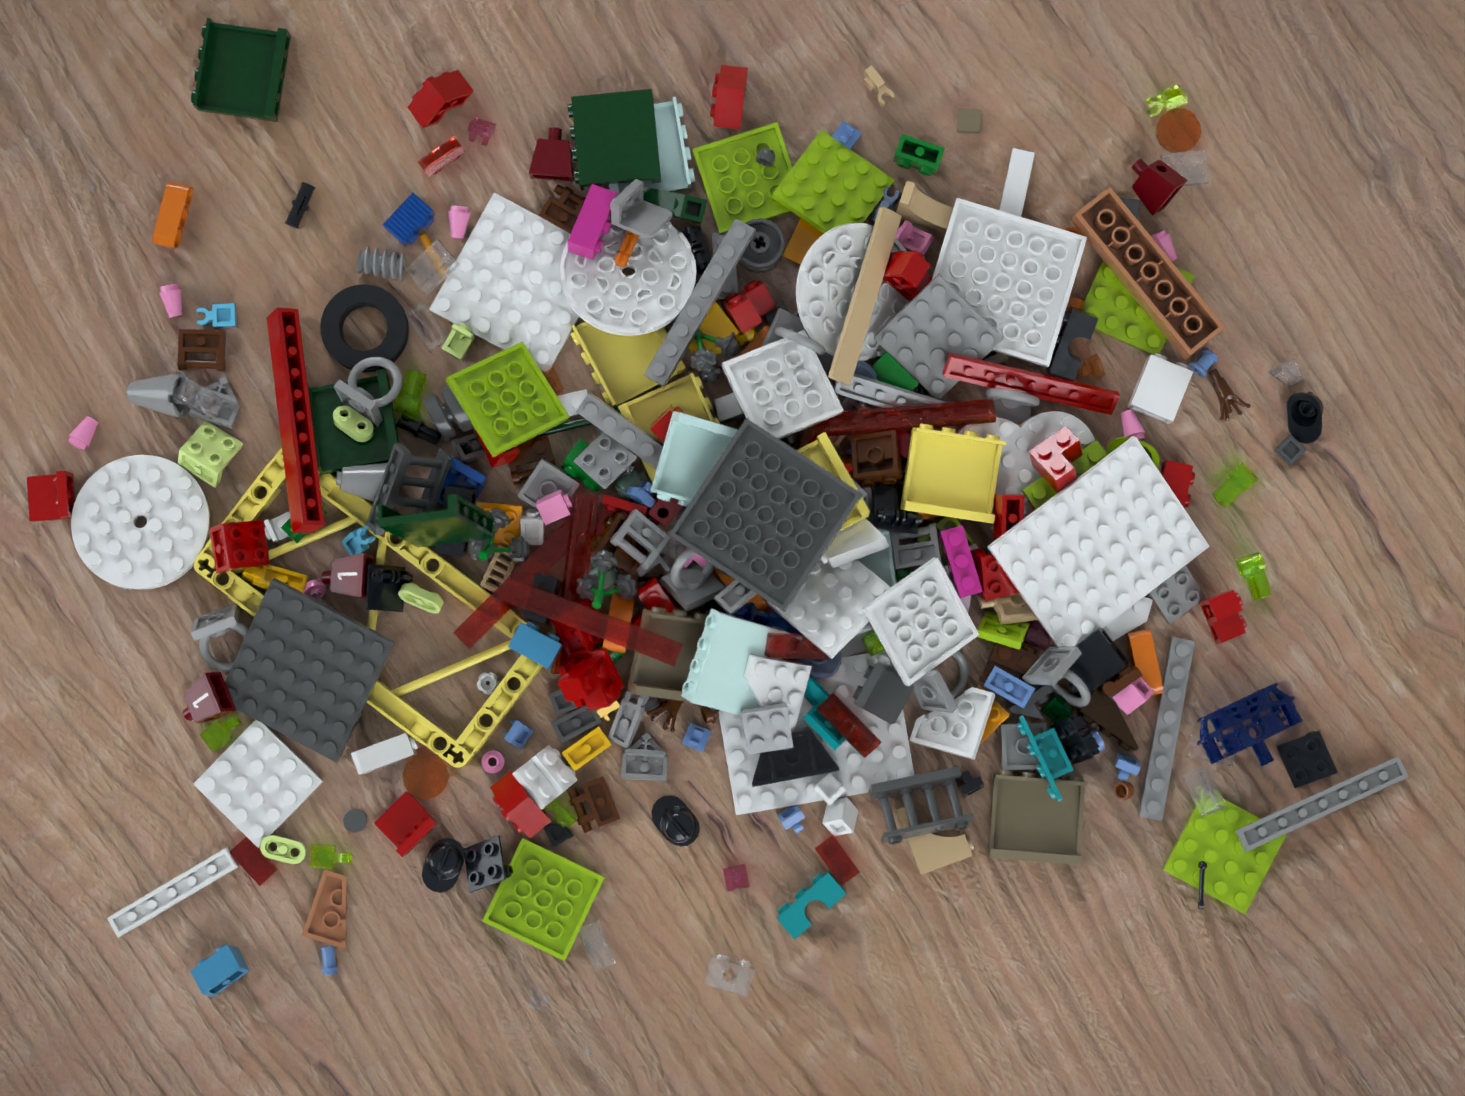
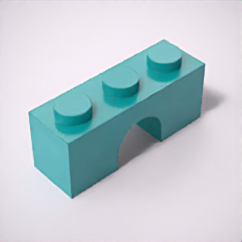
(793, 916)

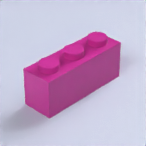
(592, 223)
(960, 561)

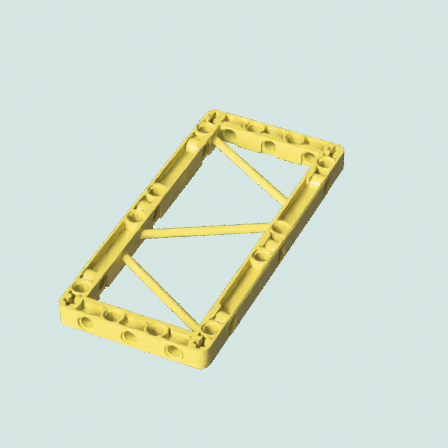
(449, 577)

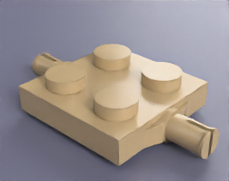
(1010, 609)

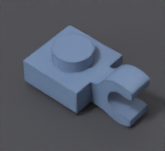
(890, 202)

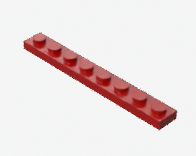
(1032, 383)

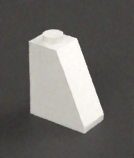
(854, 543)
(384, 753)

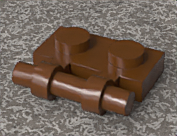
(558, 213)
(599, 800)

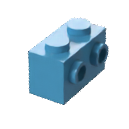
(535, 645)
(220, 970)

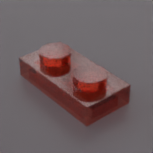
(441, 156)
(837, 860)
(253, 861)

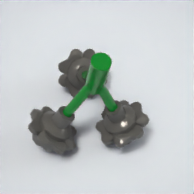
(706, 361)
(485, 548)
(592, 588)

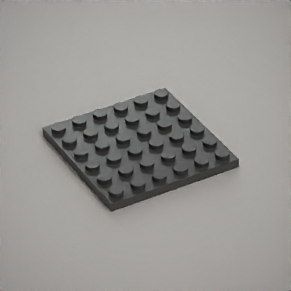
(766, 514)
(306, 669)

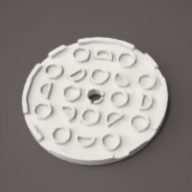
(828, 283)
(637, 302)
(107, 514)

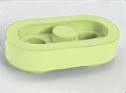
(351, 423)
(421, 598)
(284, 849)

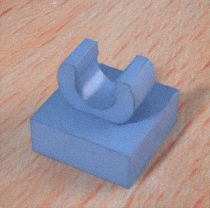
(847, 135)
(641, 494)
(518, 734)
(696, 737)
(1126, 765)
(791, 818)

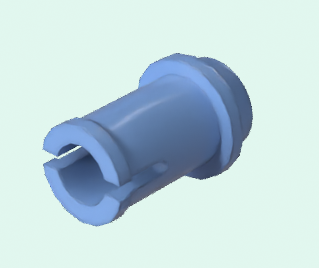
(328, 960)

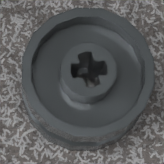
(765, 258)
(446, 414)

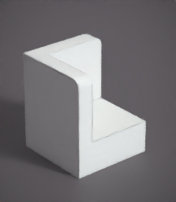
(829, 788)
(840, 817)

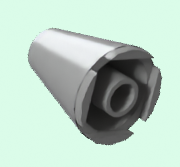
(158, 394)
(361, 480)

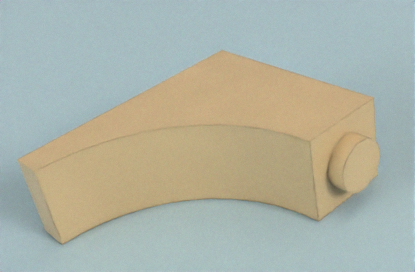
(923, 210)
(935, 850)

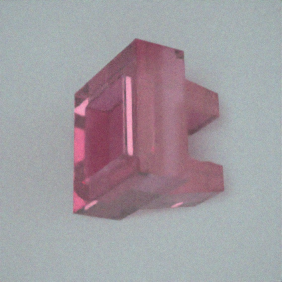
(482, 128)
(736, 877)

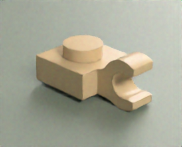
(874, 81)

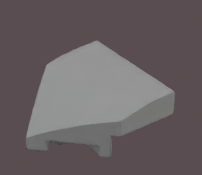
(229, 409)
(644, 761)

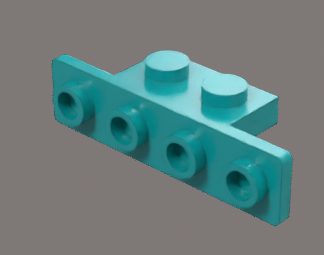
(815, 695)
(1049, 754)

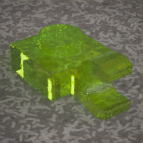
(1168, 98)
(218, 734)
(562, 816)
(325, 856)

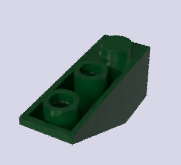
(681, 205)

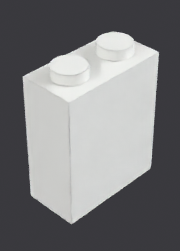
(1160, 388)

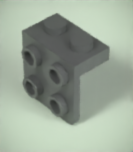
(882, 693)

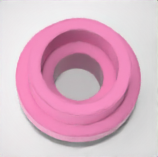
(315, 588)
(500, 761)

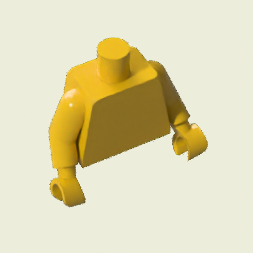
(719, 325)

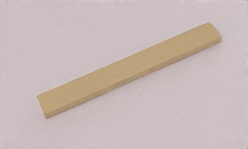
(864, 296)

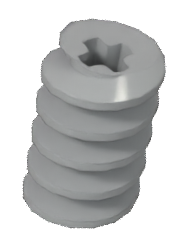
(381, 263)

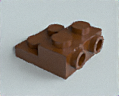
(876, 458)
(602, 542)
(1010, 660)

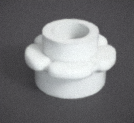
(483, 678)

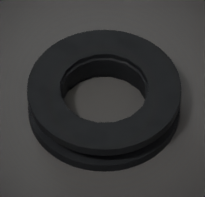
(351, 299)

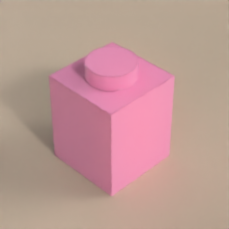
(554, 506)
(1133, 695)

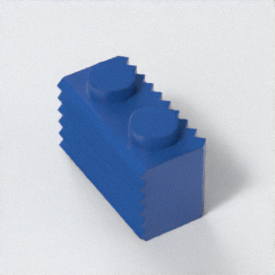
(409, 220)

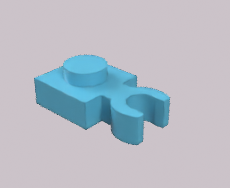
(221, 315)
(357, 541)

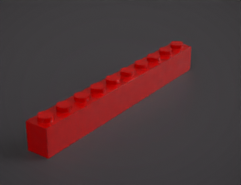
(295, 421)

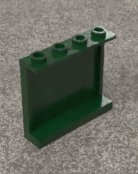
(241, 71)
(614, 138)
(337, 448)
(458, 524)

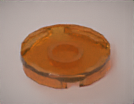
(1178, 130)
(425, 776)

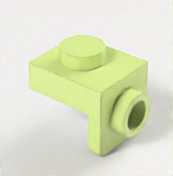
(459, 341)

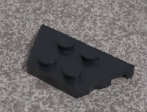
(803, 760)

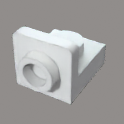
(532, 527)
(273, 528)

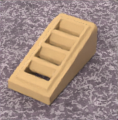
(490, 586)

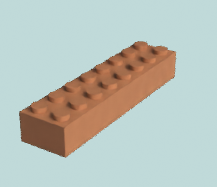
(1147, 273)

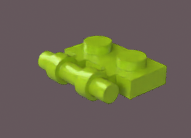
(1005, 634)

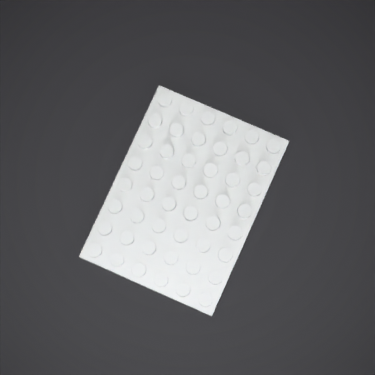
(1099, 545)
(856, 774)

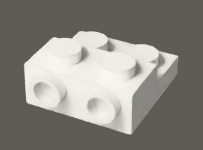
(545, 776)

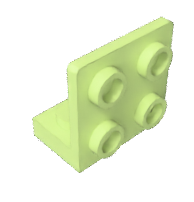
(208, 453)

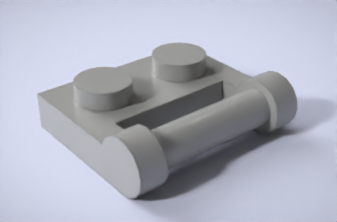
(644, 533)
(916, 554)

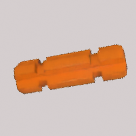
(626, 249)

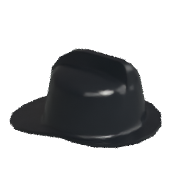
(1305, 417)
(675, 820)
(443, 865)

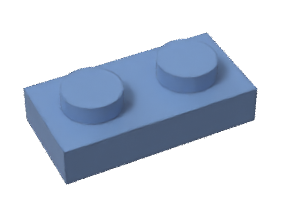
(1009, 687)

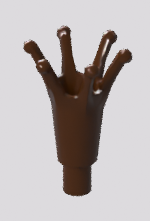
(1225, 395)
(669, 707)

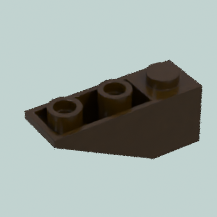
(1108, 717)

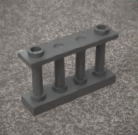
(395, 477)
(926, 783)

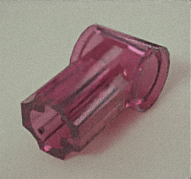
(1037, 636)

